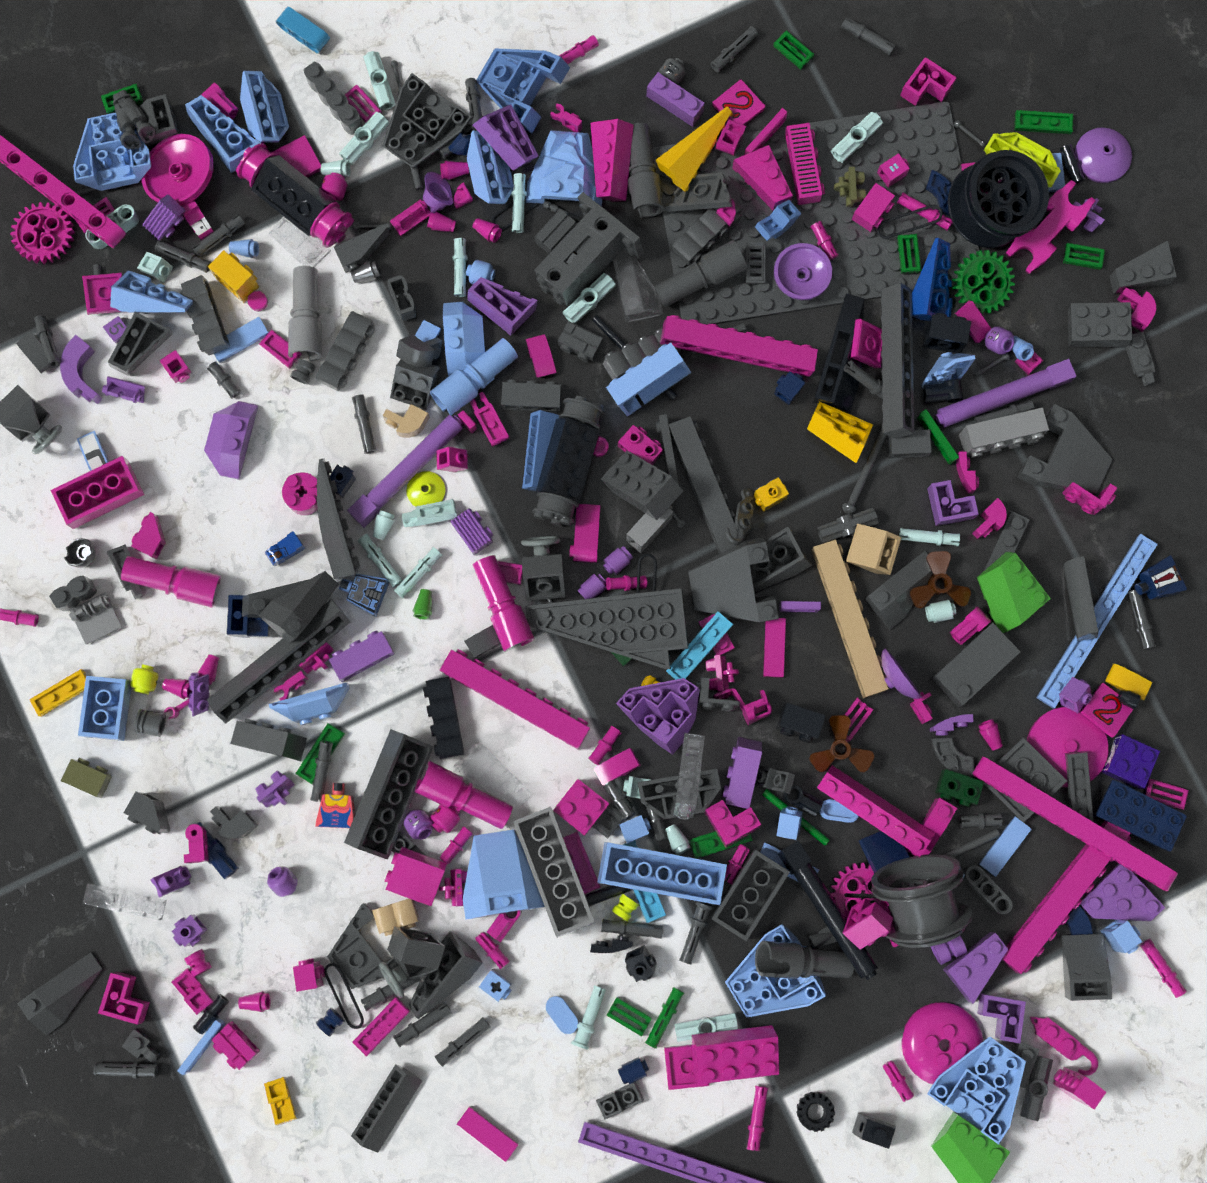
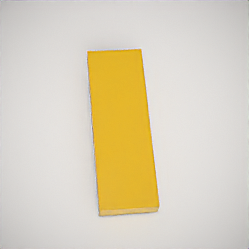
(59, 693)

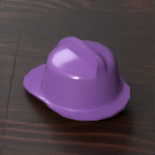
(437, 192)

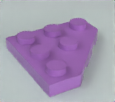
(1121, 897)

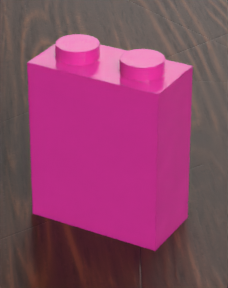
(415, 876)

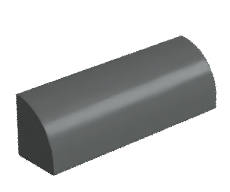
(1080, 599)
(386, 1108)

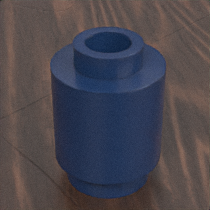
(633, 1070)

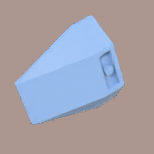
(103, 159)
(499, 877)
(768, 995)
(983, 1087)

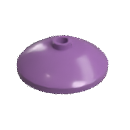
(1096, 162)
(805, 260)
(897, 677)

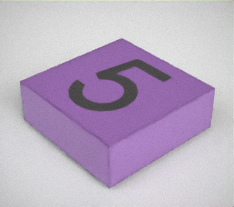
(115, 329)

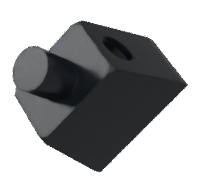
(874, 1130)

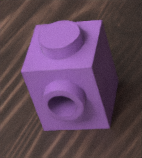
(1075, 694)

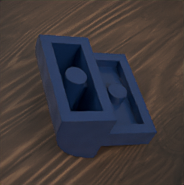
(243, 626)

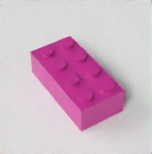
(97, 492)
(735, 1054)

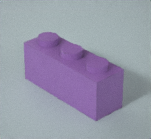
(675, 99)
(361, 655)

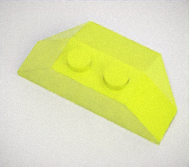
(1017, 142)

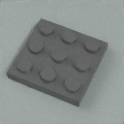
(1033, 768)

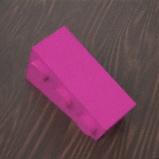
(764, 176)

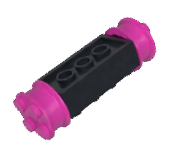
(294, 195)

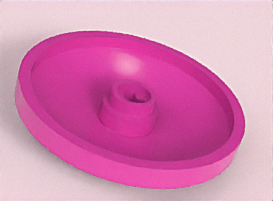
(178, 168)
(1068, 732)

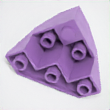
(662, 710)

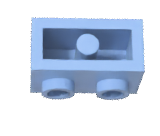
(1122, 936)

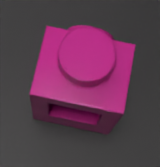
(171, 363)

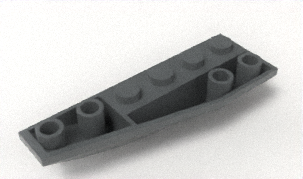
(333, 526)

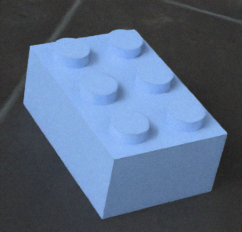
(105, 708)

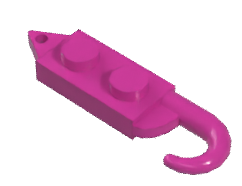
(1063, 1042)

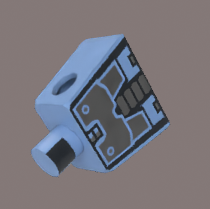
(365, 592)

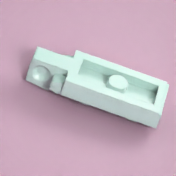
(430, 513)

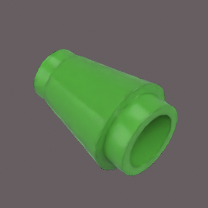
(423, 605)

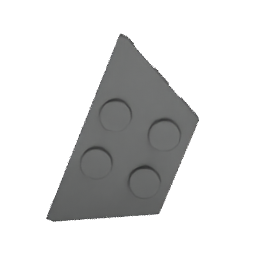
(704, 192)

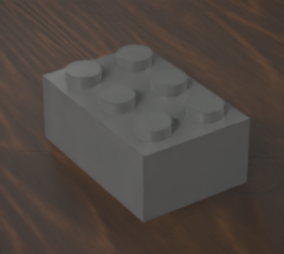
(1099, 324)

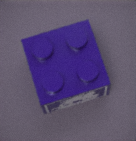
(1130, 761)

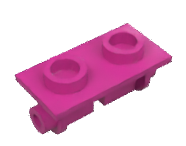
(410, 217)

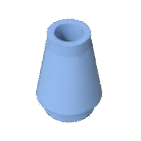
(247, 248)
(1022, 349)

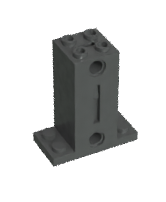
(585, 252)

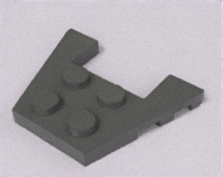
(355, 954)

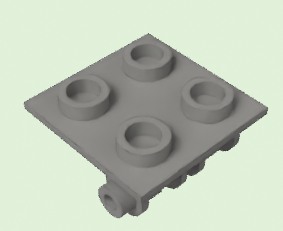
(95, 618)

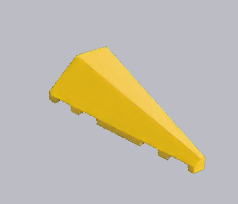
(686, 156)

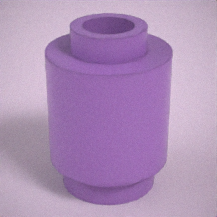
(617, 560)
(592, 587)

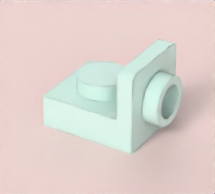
(155, 266)
(631, 786)

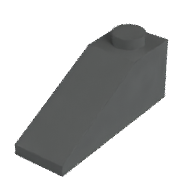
(358, 250)

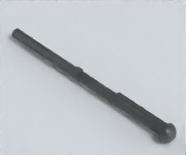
(849, 507)

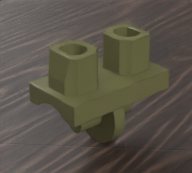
(847, 186)

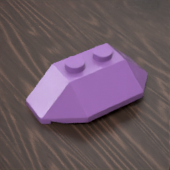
(230, 438)

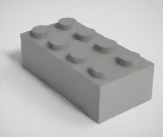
(1004, 432)

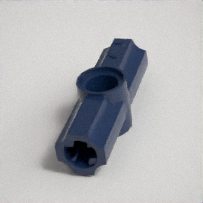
(218, 857)

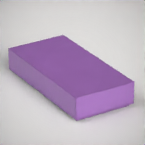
(795, 606)

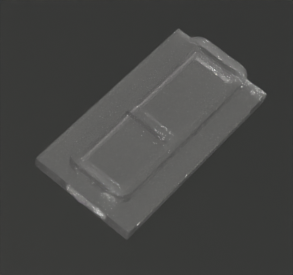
(303, 248)

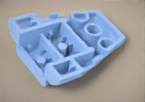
(563, 169)

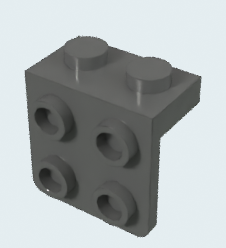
(708, 704)

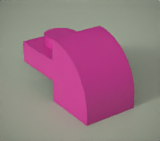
(730, 137)
(995, 516)

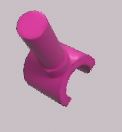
(176, 709)

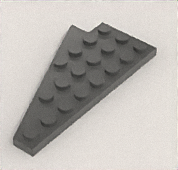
(629, 625)

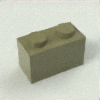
(86, 777)

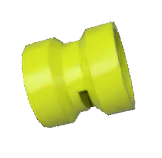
(625, 907)

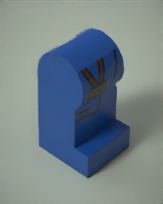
(284, 549)

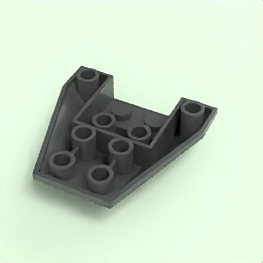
(422, 122)

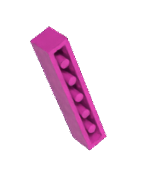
(876, 810)

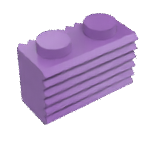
(164, 217)
(472, 531)

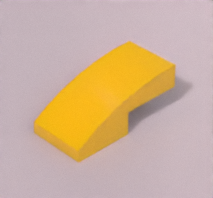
(1127, 680)
(280, 1101)

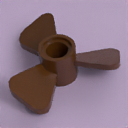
(938, 564)
(859, 757)

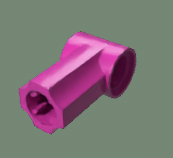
(218, 98)
(973, 623)
(502, 925)

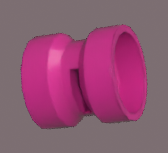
(197, 963)

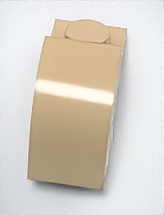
(410, 424)

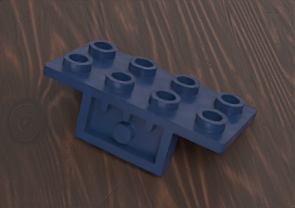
(1141, 815)

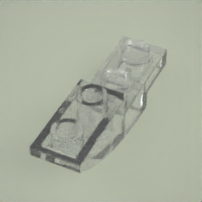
(124, 901)

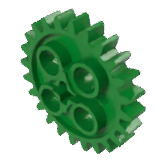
(973, 268)

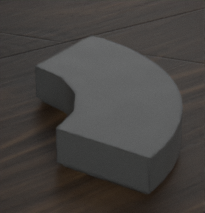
(952, 758)

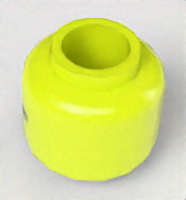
(144, 679)

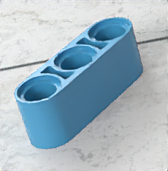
(302, 29)

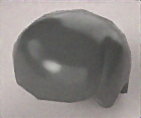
(80, 553)

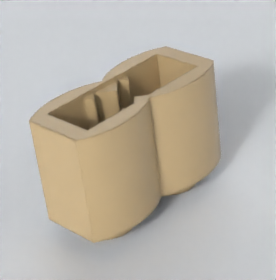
(396, 914)

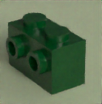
(959, 787)

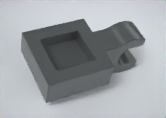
(139, 1044)

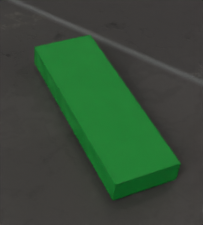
(1043, 122)
(938, 437)
(308, 766)
(711, 843)

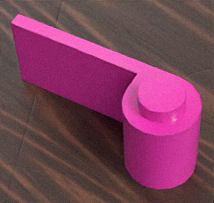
(586, 533)

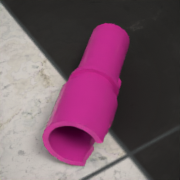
(184, 583)
(507, 616)
(450, 790)

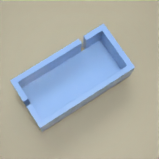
(648, 378)

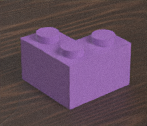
(947, 508)
(1008, 1014)

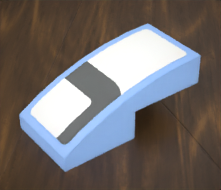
(92, 450)

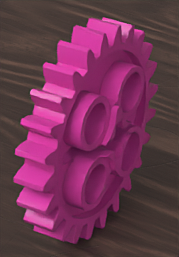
(42, 233)
(862, 877)

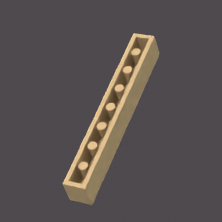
(849, 618)

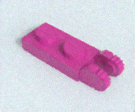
(489, 421)

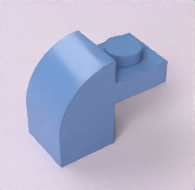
(779, 221)

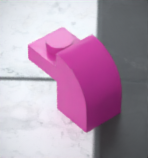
(1143, 307)

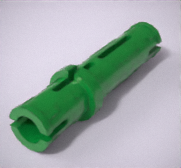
(653, 1039)

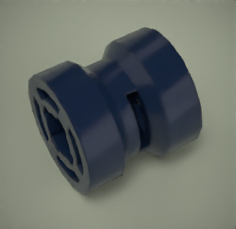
(330, 1022)

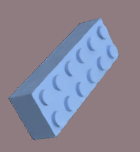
(662, 873)

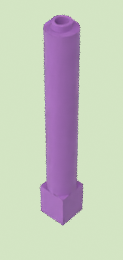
(1051, 377)
(367, 506)

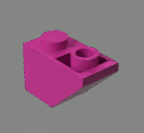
(150, 537)

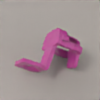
(749, 710)

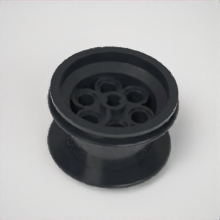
(1012, 190)

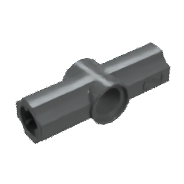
(846, 525)
(1033, 1101)

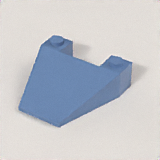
(516, 78)

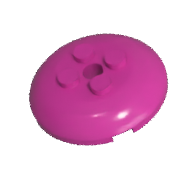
(928, 1028)

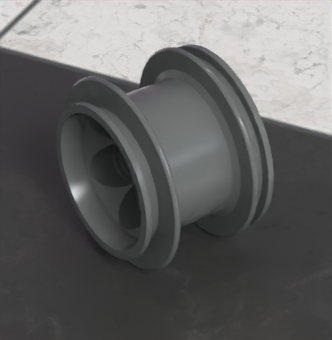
(922, 900)

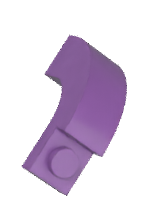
(71, 367)

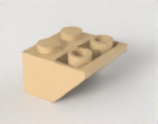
(873, 549)

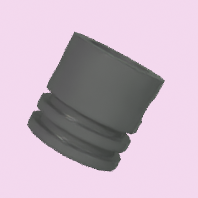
(150, 722)

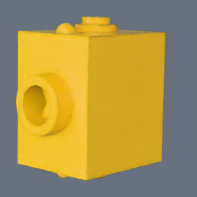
(777, 491)

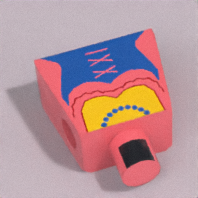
(336, 809)

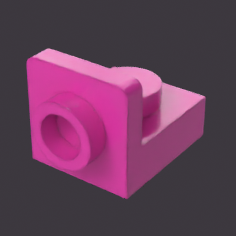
(922, 710)

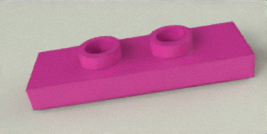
(381, 1026)

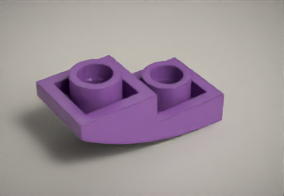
(947, 725)

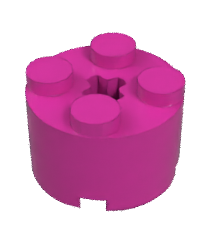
(294, 486)

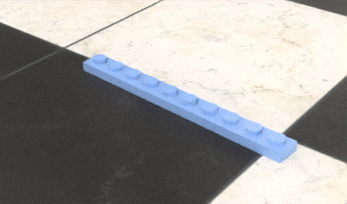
(1104, 610)

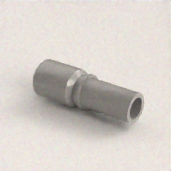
(305, 327)

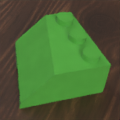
(1011, 591)
(968, 1152)

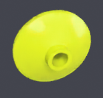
(435, 493)

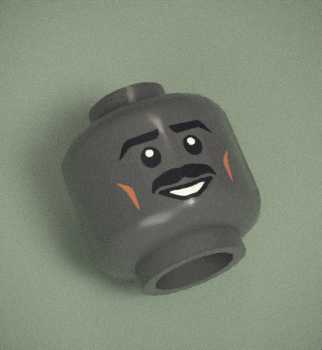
(673, 70)

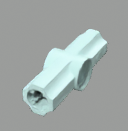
(376, 71)
(372, 130)
(849, 144)
(597, 290)
(719, 1023)

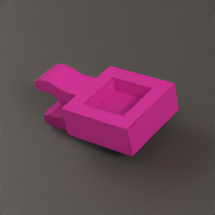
(568, 120)
(295, 682)

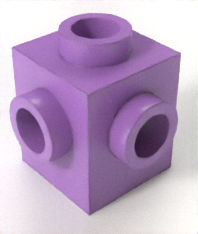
(195, 930)

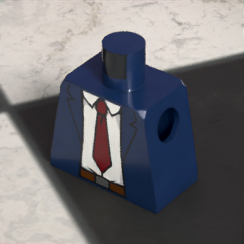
(1161, 580)

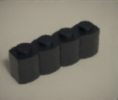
(445, 718)

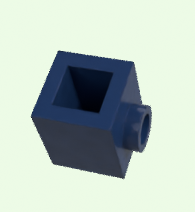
(789, 387)
(343, 478)

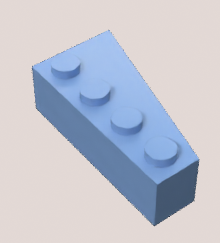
(220, 131)

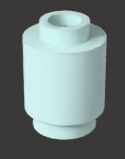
(940, 611)

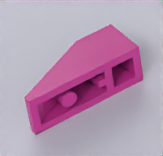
(937, 821)

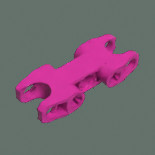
(1061, 214)

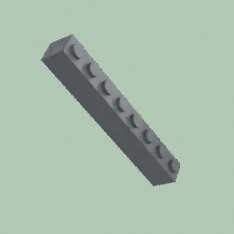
(897, 361)
(703, 481)
(277, 663)

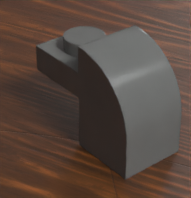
(417, 352)
(233, 828)

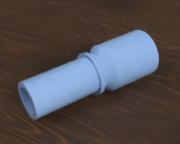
(464, 384)

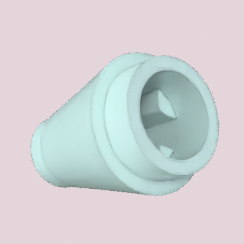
(341, 167)
(383, 524)
(678, 841)

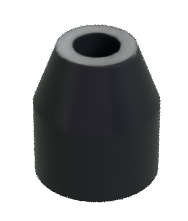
(1129, 698)

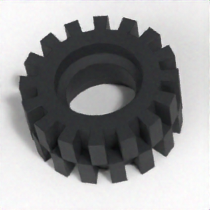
(828, 1114)

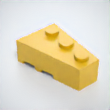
(840, 430)

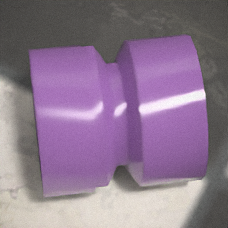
(945, 951)

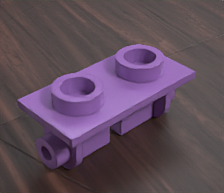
(124, 389)
(200, 693)

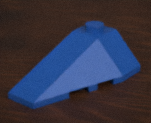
(932, 289)

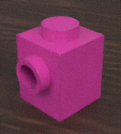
(452, 459)

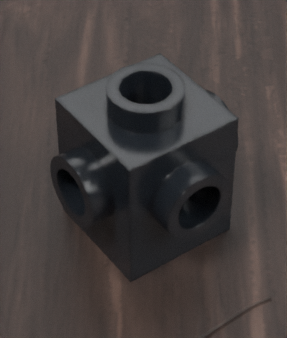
(640, 964)

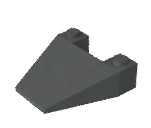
(1073, 459)
(727, 584)

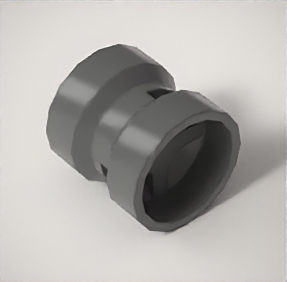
(303, 371)

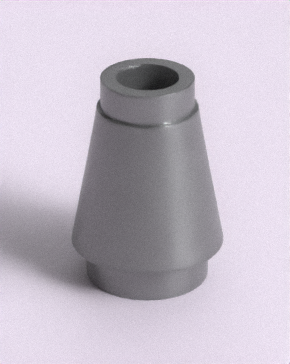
(367, 272)

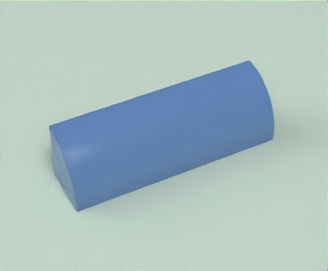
(539, 437)

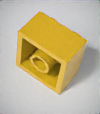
(234, 275)

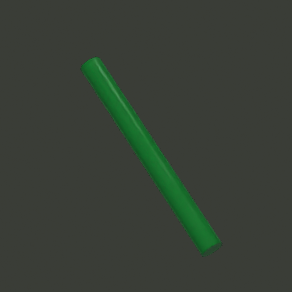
(804, 824)

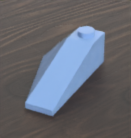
(138, 294)
(949, 367)

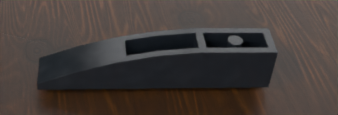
(835, 385)

